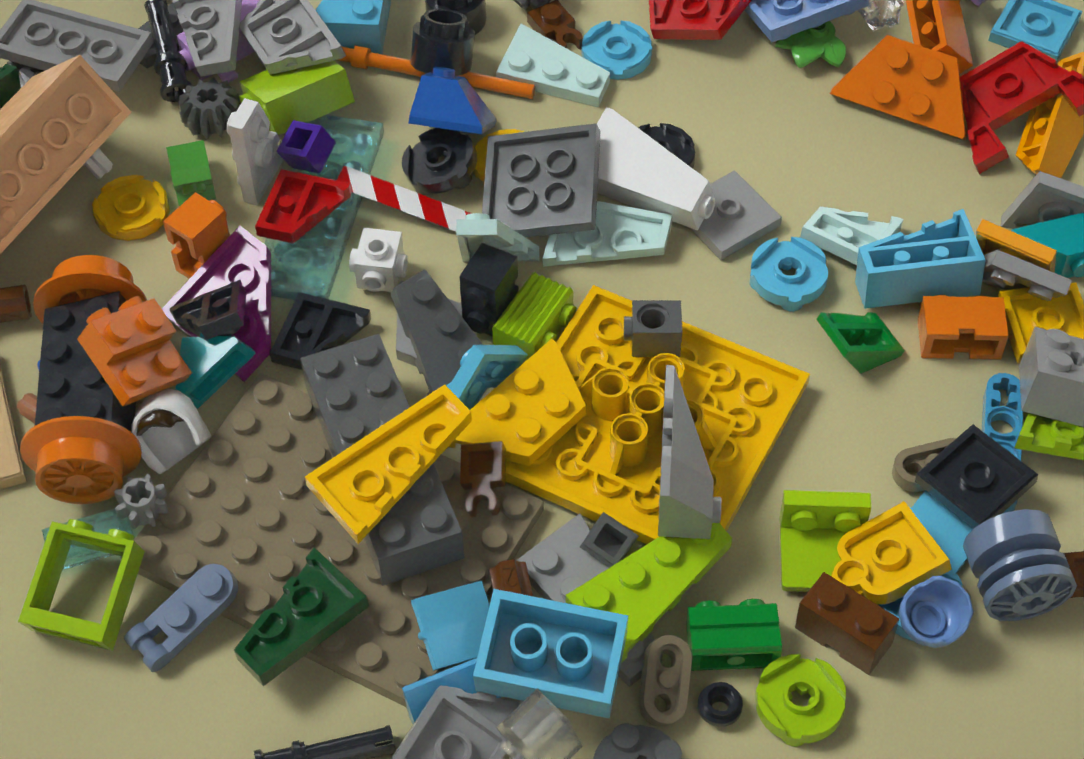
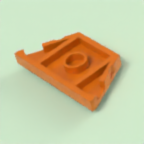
(909, 85)

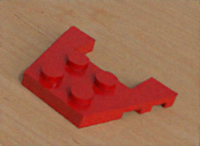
(694, 18)
(1007, 89)

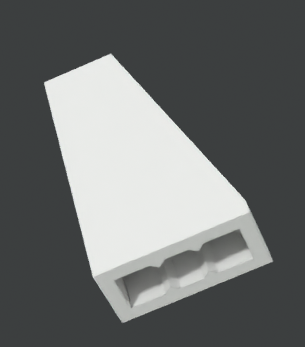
(648, 175)

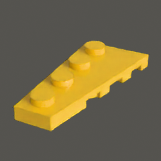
(381, 467)

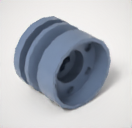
(1019, 565)

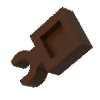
(555, 23)
(481, 471)

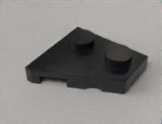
(316, 326)

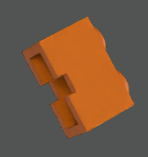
(197, 230)
(962, 325)

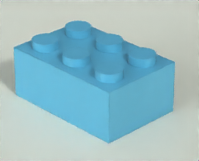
(553, 647)

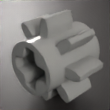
(141, 501)

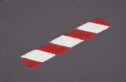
(402, 198)

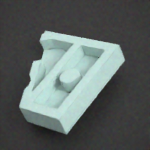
(846, 231)

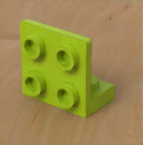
(811, 531)

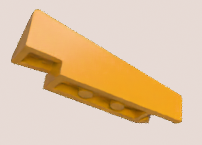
(1052, 130)

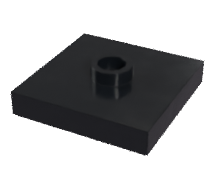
(976, 477)

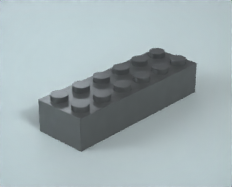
(353, 396)

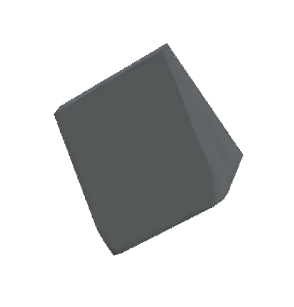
(609, 540)

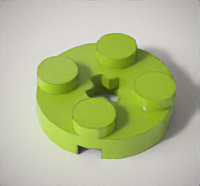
(797, 723)

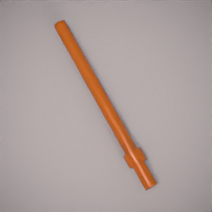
(363, 57)

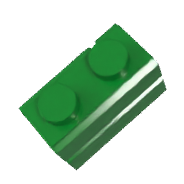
(733, 635)

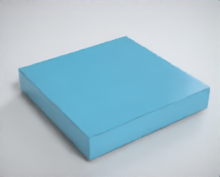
(1038, 23)

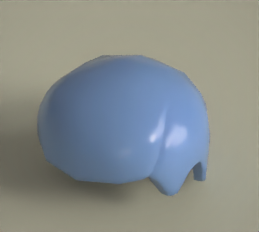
(936, 612)

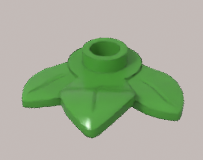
(815, 43)

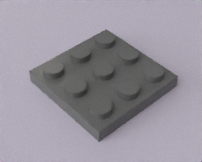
(543, 180)

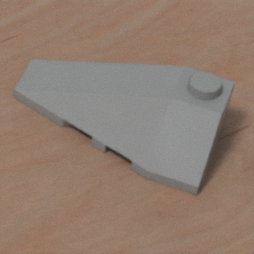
(685, 479)

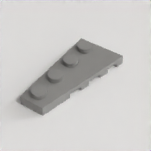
(561, 566)

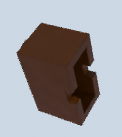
(846, 622)

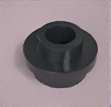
(722, 693)

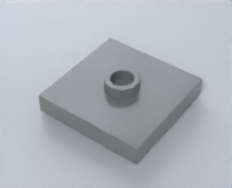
(737, 218)

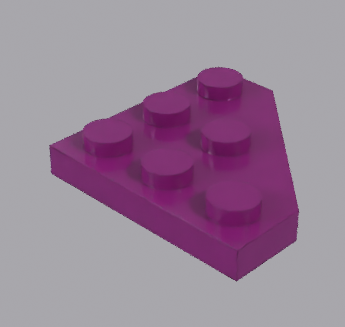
(237, 259)

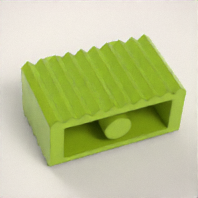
(535, 314)

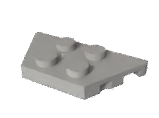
(289, 35)
(457, 727)

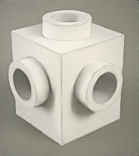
(378, 260)

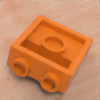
(134, 349)

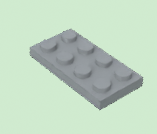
(49, 35)

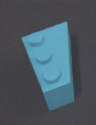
(357, 22)
(924, 263)

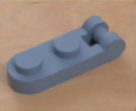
(184, 615)

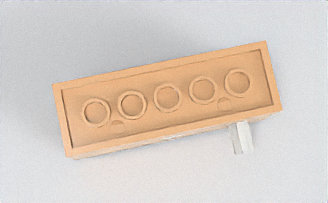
(49, 135)

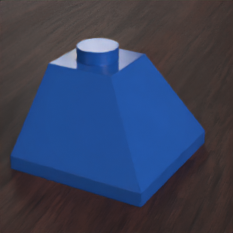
(450, 104)

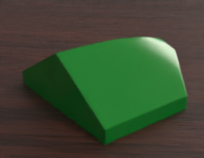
(861, 339)

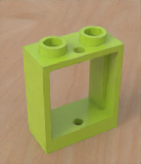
(35, 611)

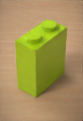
(299, 93)

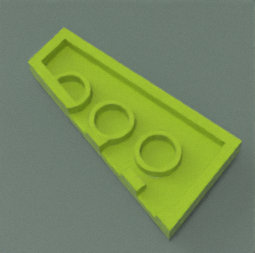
(651, 580)

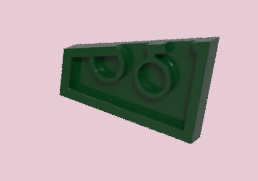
(305, 616)

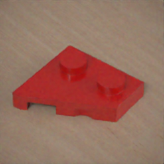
(299, 204)

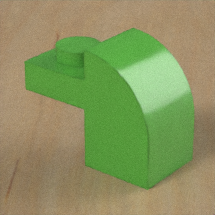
(190, 171)

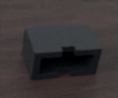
(487, 287)

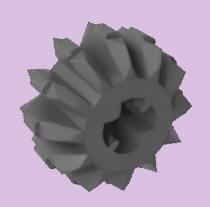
(208, 107)

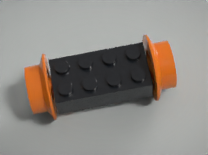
(80, 428)

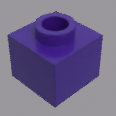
(306, 146)

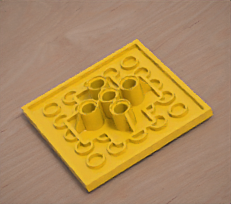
(616, 450)

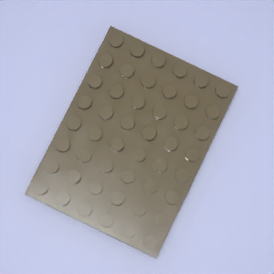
(254, 515)

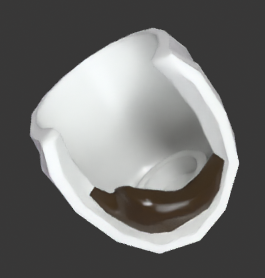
(168, 429)

